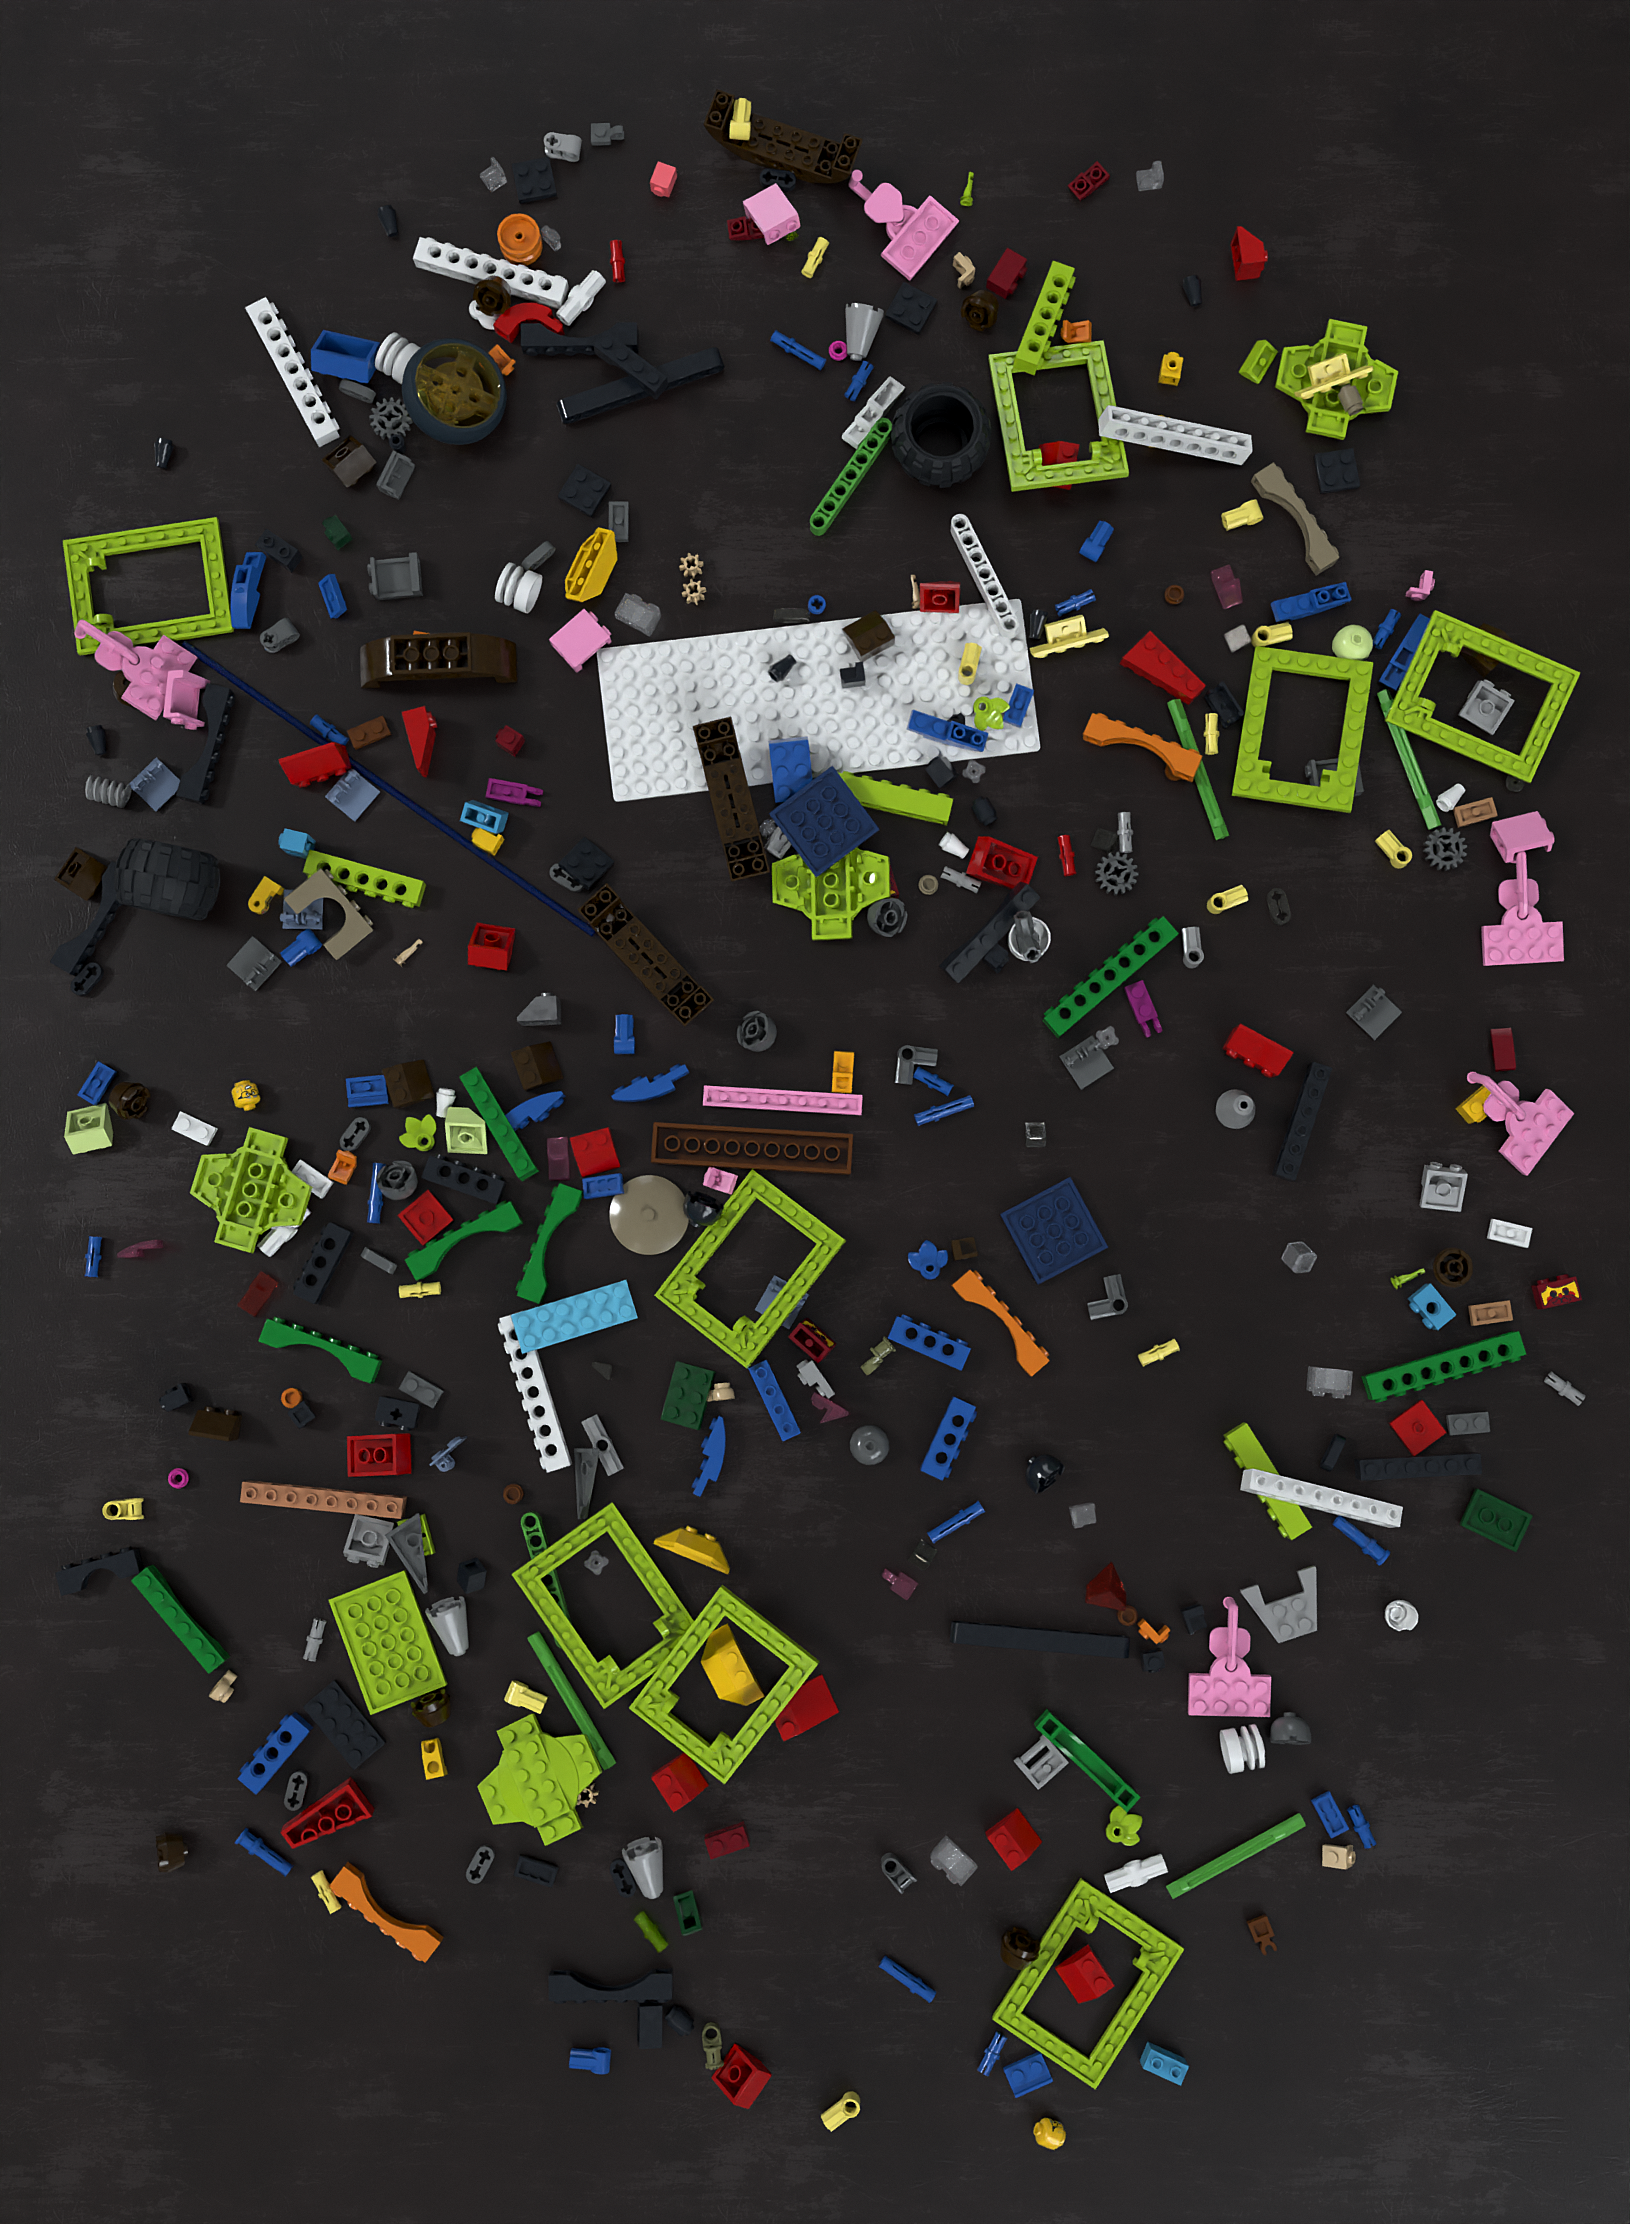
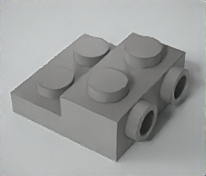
(1486, 706)
(1443, 1187)
(810, 1374)
(368, 1541)

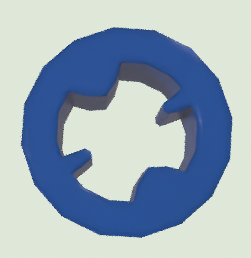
(820, 600)

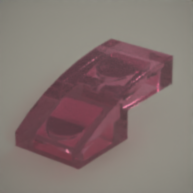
(558, 1159)
(137, 1249)

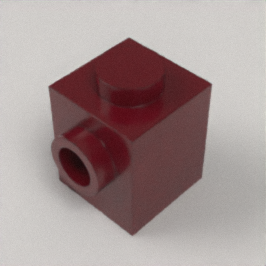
(509, 740)

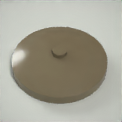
(649, 1215)

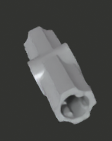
(609, 1456)

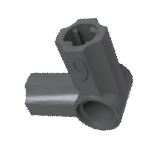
(1027, 936)
(920, 1056)
(1114, 1292)

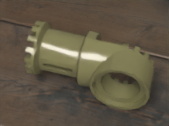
(880, 1352)
(711, 2046)

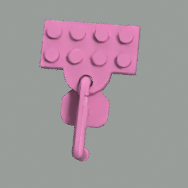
(916, 235)
(149, 676)
(1525, 939)
(1529, 1124)
(1231, 1689)

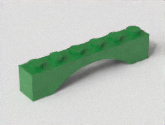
(499, 1124)
(427, 1261)
(534, 1281)
(360, 1365)
(198, 1642)
(1087, 1760)

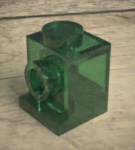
(336, 532)

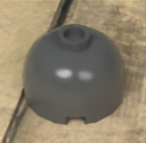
(887, 916)
(757, 1032)
(397, 1180)
(869, 1444)
(1290, 1730)

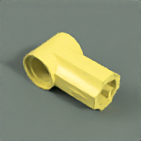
(741, 124)
(1247, 513)
(1272, 634)
(969, 663)
(1392, 847)
(1228, 899)
(521, 1695)
(840, 2111)

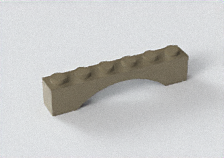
(1273, 486)

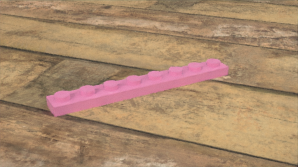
(782, 1100)

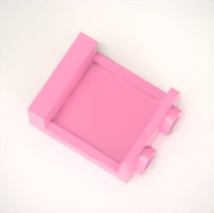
(772, 213)
(580, 639)
(183, 698)
(1521, 834)

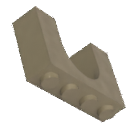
(320, 886)

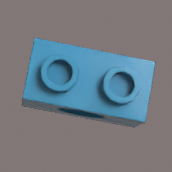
(484, 816)
(296, 843)
(1442, 1311)
(1164, 2063)

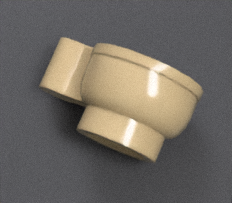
(721, 1392)
(222, 1689)

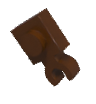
(1262, 1931)

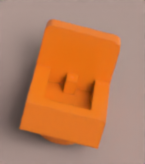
(1076, 332)
(502, 359)
(343, 1167)
(1147, 1631)

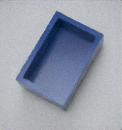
(344, 356)
(790, 766)

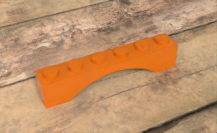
(1104, 732)
(1028, 1354)
(419, 1939)

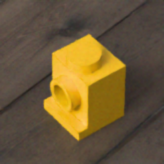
(1168, 374)
(487, 840)

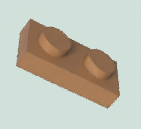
(1475, 812)
(1490, 1313)

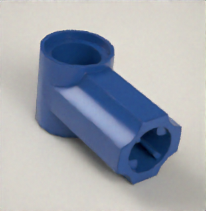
(1095, 543)
(305, 944)
(624, 1040)
(595, 2060)

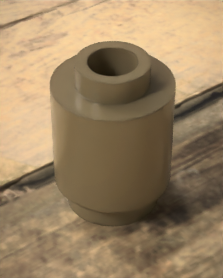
(1350, 399)

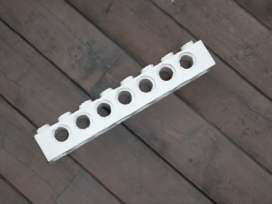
(534, 292)
(260, 313)
(1174, 435)
(550, 1418)
(1321, 1498)

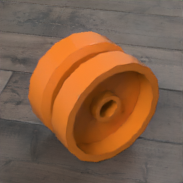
(519, 239)

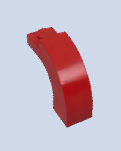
(509, 323)

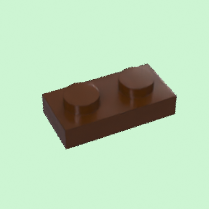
(369, 732)

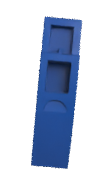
(244, 594)
(1311, 603)
(1402, 658)
(947, 732)
(643, 1090)
(536, 1108)
(715, 1448)

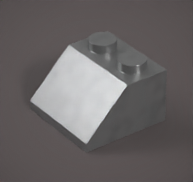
(541, 1011)

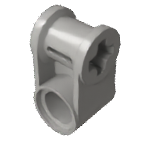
(564, 147)

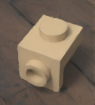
(965, 268)
(1338, 1856)

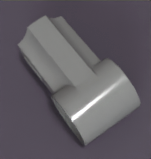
(1191, 945)

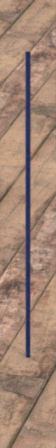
(392, 791)

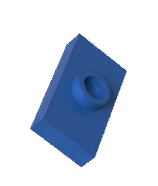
(603, 1186)
(1329, 1814)

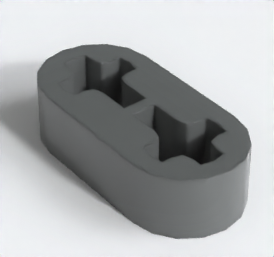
(357, 391)
(538, 556)
(564, 881)
(351, 1131)
(379, 1260)
(301, 1791)
(476, 1862)

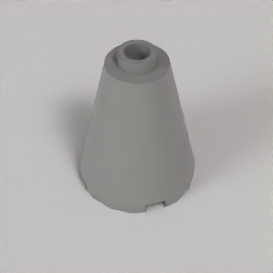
(861, 329)
(1235, 1109)
(450, 1623)
(646, 1865)

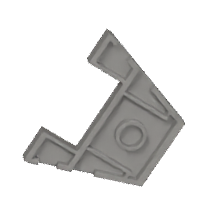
(1290, 1615)

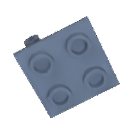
(155, 784)
(352, 794)
(309, 917)
(770, 1294)
(443, 1459)

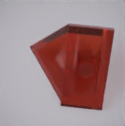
(1106, 1590)

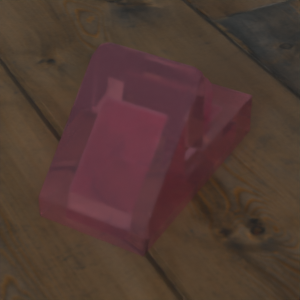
(1227, 586)
(833, 1410)

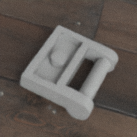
(1046, 1766)

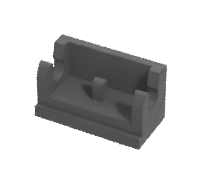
(395, 475)

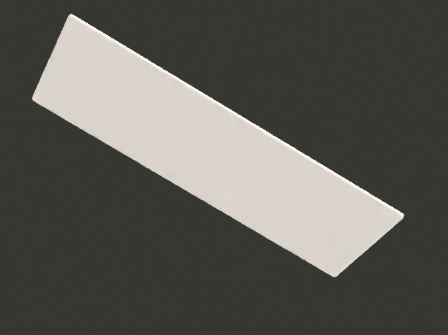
(667, 687)

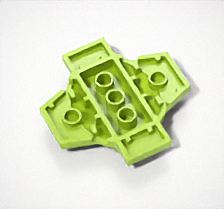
(1324, 409)
(834, 895)
(251, 1190)
(539, 1779)

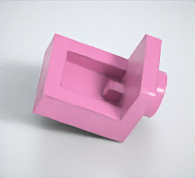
(1425, 585)
(720, 1180)

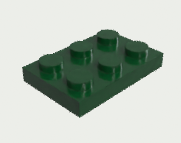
(688, 1395)
(1495, 1520)

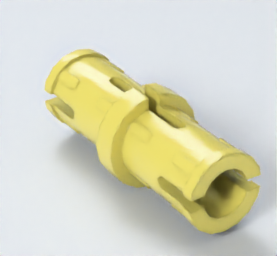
(815, 257)
(1211, 733)
(419, 1289)
(1158, 1352)
(325, 1892)

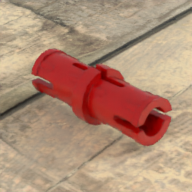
(617, 261)
(1066, 855)

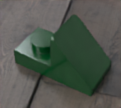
(688, 1914)

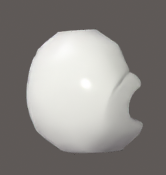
(1401, 1615)

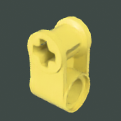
(127, 1509)

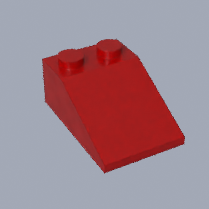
(421, 735)
(1000, 863)
(379, 1455)
(806, 1708)

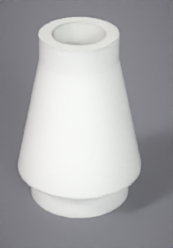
(1448, 799)
(953, 845)
(445, 1099)

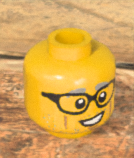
(245, 1095)
(1049, 2133)

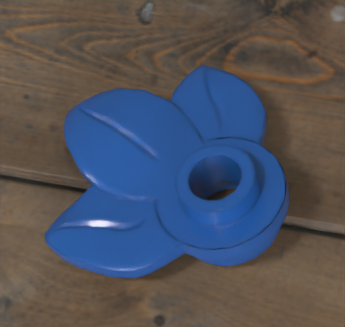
(928, 1257)

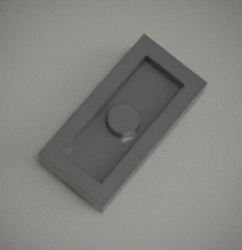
(619, 520)
(421, 1389)
(1468, 1423)

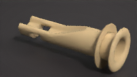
(916, 595)
(405, 954)

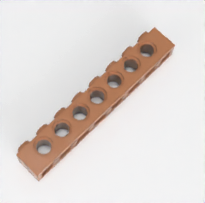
(323, 1499)

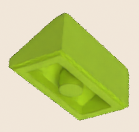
(1258, 361)

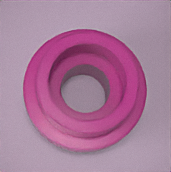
(838, 345)
(172, 1478)

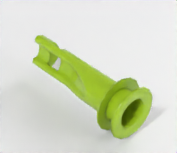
(966, 199)
(1404, 1278)

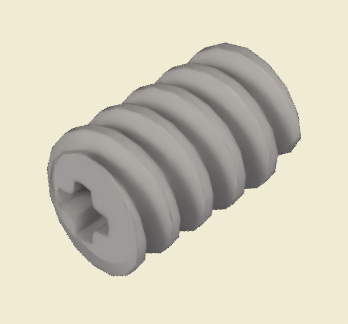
(107, 793)

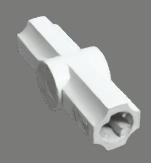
(580, 297)
(278, 1236)
(1135, 1873)

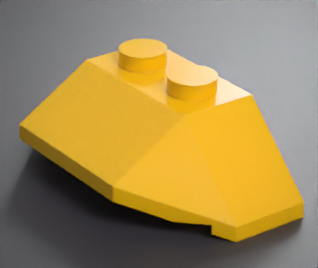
(591, 566)
(695, 1547)
(729, 1668)

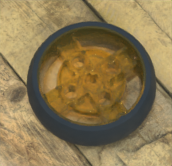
(466, 357)

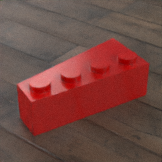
(1163, 668)
(333, 1811)

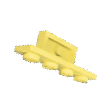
(1330, 373)
(1067, 634)

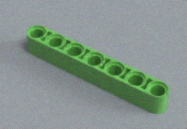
(854, 468)
(538, 1529)

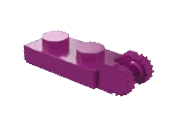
(512, 792)
(1142, 1007)

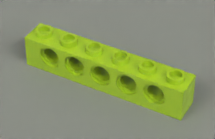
(1058, 275)
(414, 887)

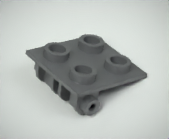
(254, 963)
(1374, 1012)
(1086, 1062)

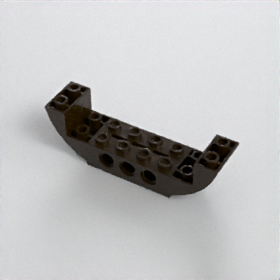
(783, 146)
(437, 658)
(731, 798)
(644, 955)

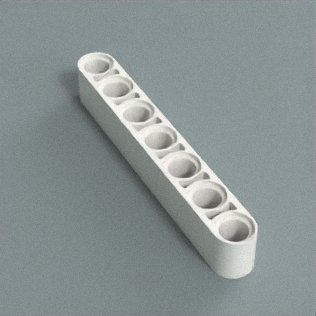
(984, 567)

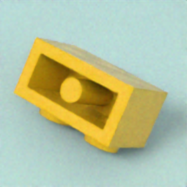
(1472, 1107)

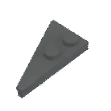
(585, 1471)
(408, 1545)

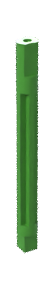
(1411, 766)
(1201, 778)
(571, 1700)
(1236, 1855)

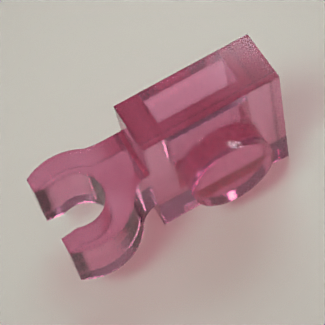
(901, 1584)

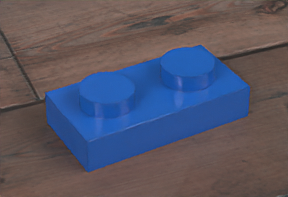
(332, 596)
(1018, 705)
(97, 1083)

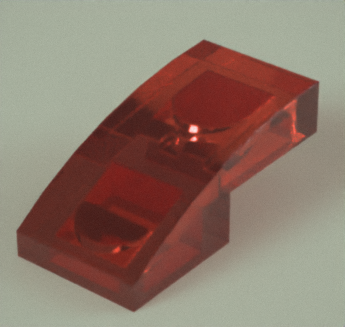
(257, 1294)

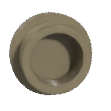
(928, 884)

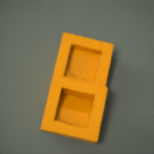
(842, 1072)

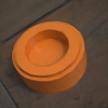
(291, 1397)

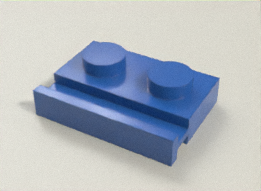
(367, 1091)
(1028, 2074)

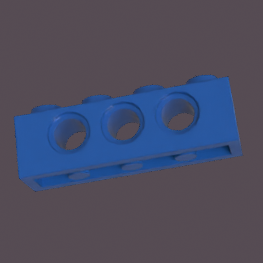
(956, 1359)
(774, 1400)
(955, 1407)
(251, 1776)

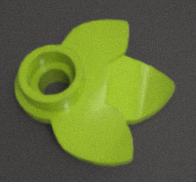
(991, 715)
(417, 1131)
(1125, 1824)

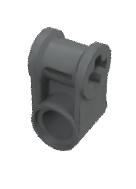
(281, 634)
(900, 1874)

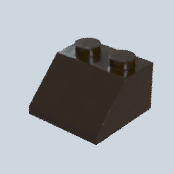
(349, 461)
(869, 636)
(1480, 662)
(81, 874)
(537, 1065)
(408, 1083)
(215, 1424)

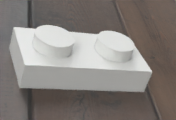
(194, 1128)
(318, 1181)
(1509, 1233)

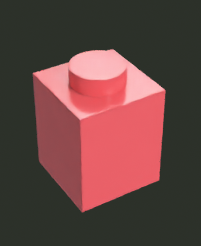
(663, 179)

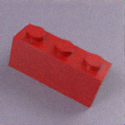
(316, 764)
(1257, 1051)

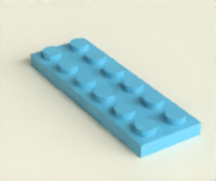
(573, 1316)

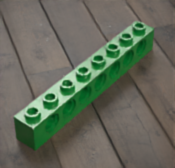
(1165, 934)
(1513, 1350)

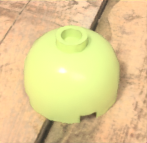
(1353, 643)

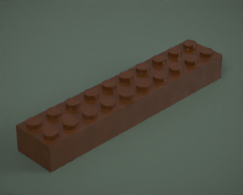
(752, 1148)

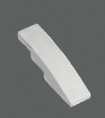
(876, 408)

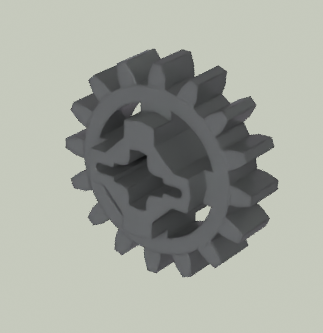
(383, 416)
(1451, 852)
(1118, 881)

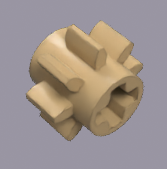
(690, 560)
(695, 597)
(590, 1798)

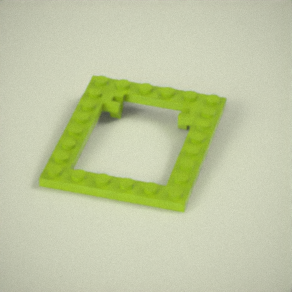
(1107, 457)
(90, 551)
(1449, 635)
(1253, 774)
(681, 1286)
(605, 1677)
(657, 1699)
(1156, 1961)

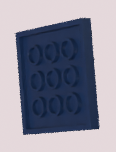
(824, 821)
(1053, 1230)

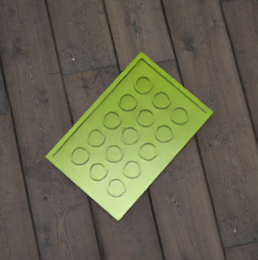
(388, 1642)

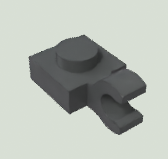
(603, 133)

